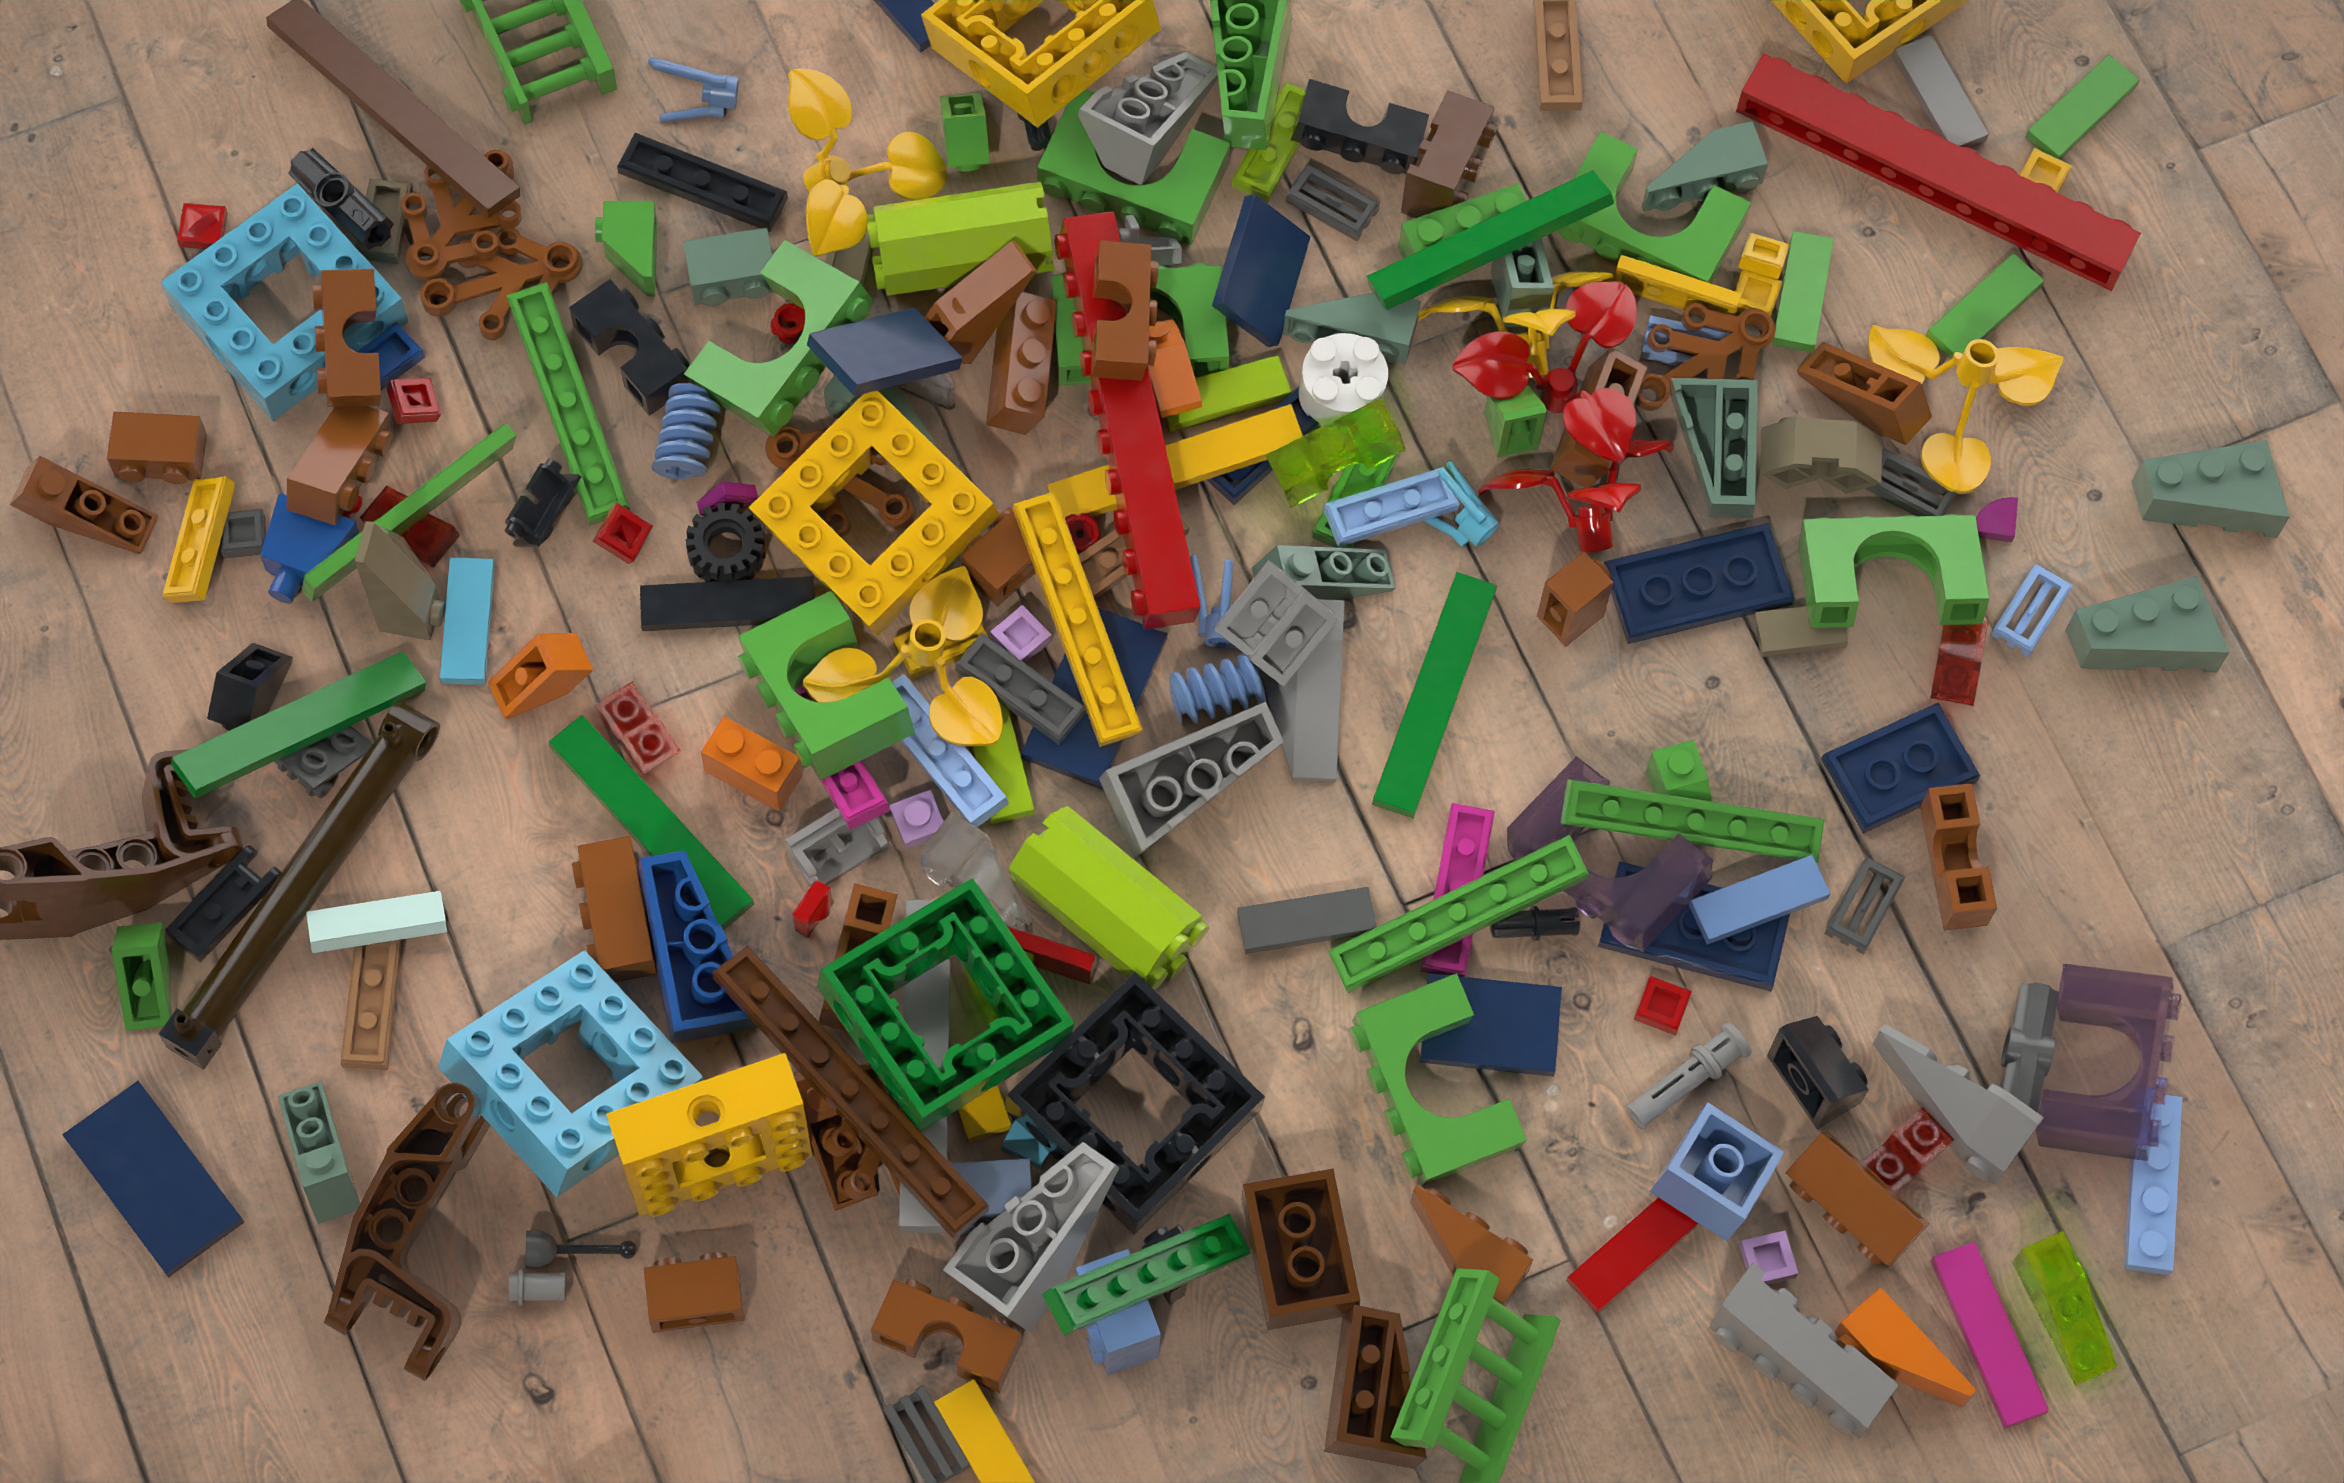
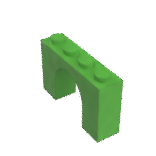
(1168, 206)
(1692, 252)
(1183, 295)
(773, 389)
(1940, 546)
(828, 733)
(1432, 1143)

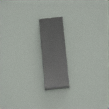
(1021, 689)
(1306, 920)

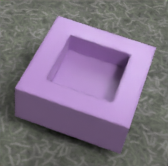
(1021, 634)
(916, 818)
(1772, 1255)

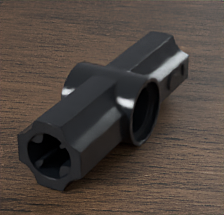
(340, 198)

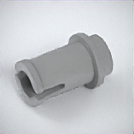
(536, 1287)

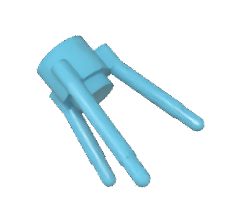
(1475, 520)

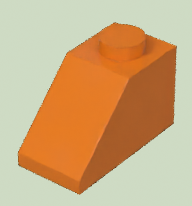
(1172, 373)
(540, 673)

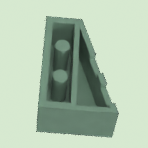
(1721, 439)
(2214, 487)
(2150, 628)

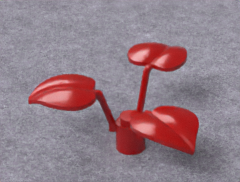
(1597, 422)
(1594, 519)

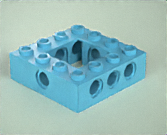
(209, 284)
(521, 1108)

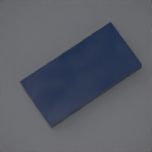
(1698, 583)
(1079, 752)
(1742, 958)
(153, 1178)

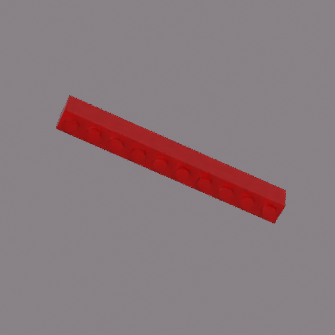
(1938, 171)
(1133, 445)

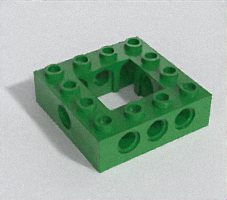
(958, 925)

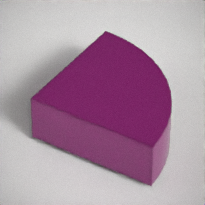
(728, 493)
(1998, 520)

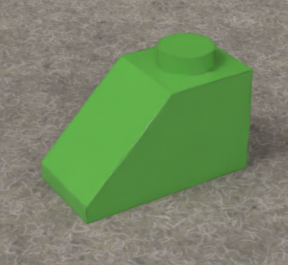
(965, 131)
(630, 240)
(1515, 422)
(1679, 772)
(143, 975)

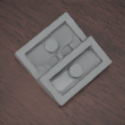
(1276, 623)

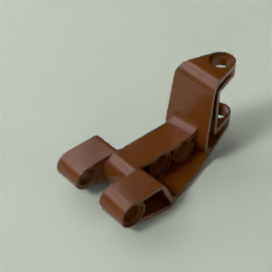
(87, 887)
(429, 1148)

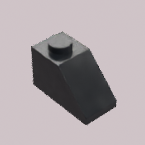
(247, 686)

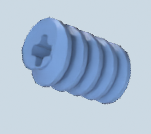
(685, 432)
(1216, 688)

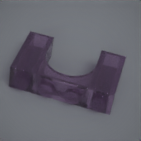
(1633, 905)
(2123, 1120)

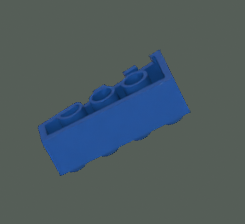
(687, 950)

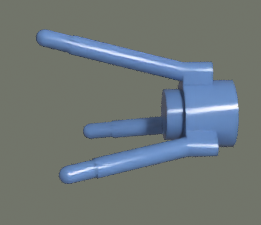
(717, 89)
(1206, 621)

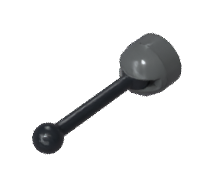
(542, 1249)

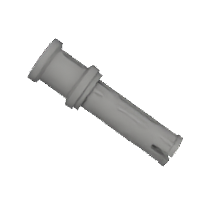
(1704, 1064)

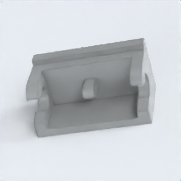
(831, 850)

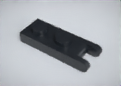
(221, 905)

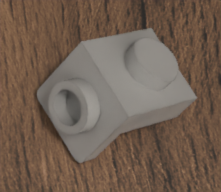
(1163, 249)

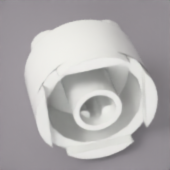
(1339, 360)

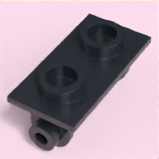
(533, 521)

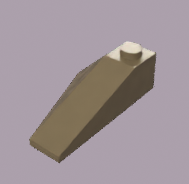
(397, 584)

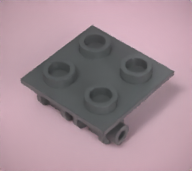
(324, 760)

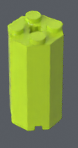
(950, 236)
(1107, 898)

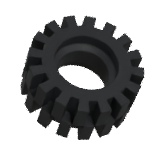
(725, 522)

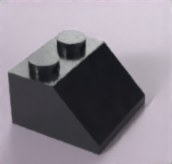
(1817, 1070)

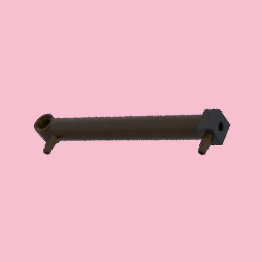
(401, 741)

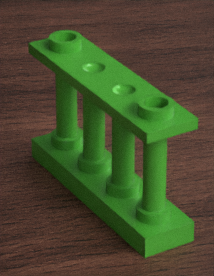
(578, 33)
(1443, 1365)

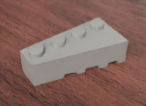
(1177, 779)
(1801, 1354)

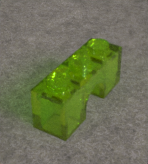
(1358, 437)

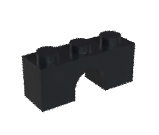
(1326, 126)
(611, 319)

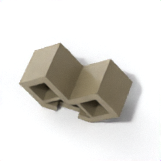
(1824, 449)

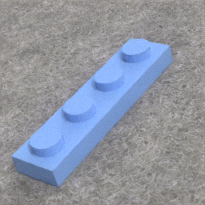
(949, 764)
(2154, 1198)

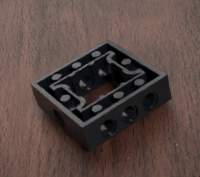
(1143, 1021)

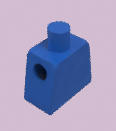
(297, 546)

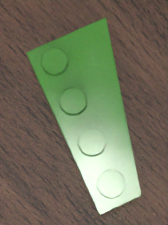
(1249, 62)

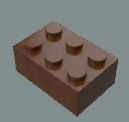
(1300, 1248)

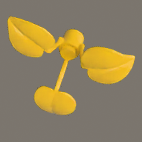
(832, 216)
(1545, 320)
(2022, 378)
(938, 612)

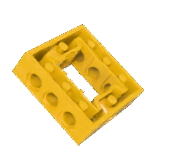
(1858, 43)
(1056, 72)
(918, 555)
(758, 1127)

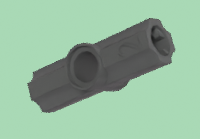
(2029, 1043)

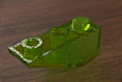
(2065, 1306)

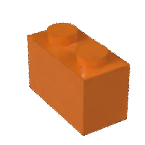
(751, 763)

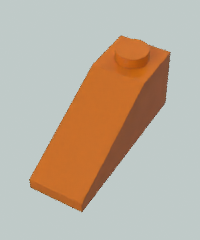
(1901, 1349)

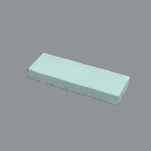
(376, 922)

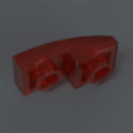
(427, 538)
(1959, 663)
(637, 728)
(1908, 1150)

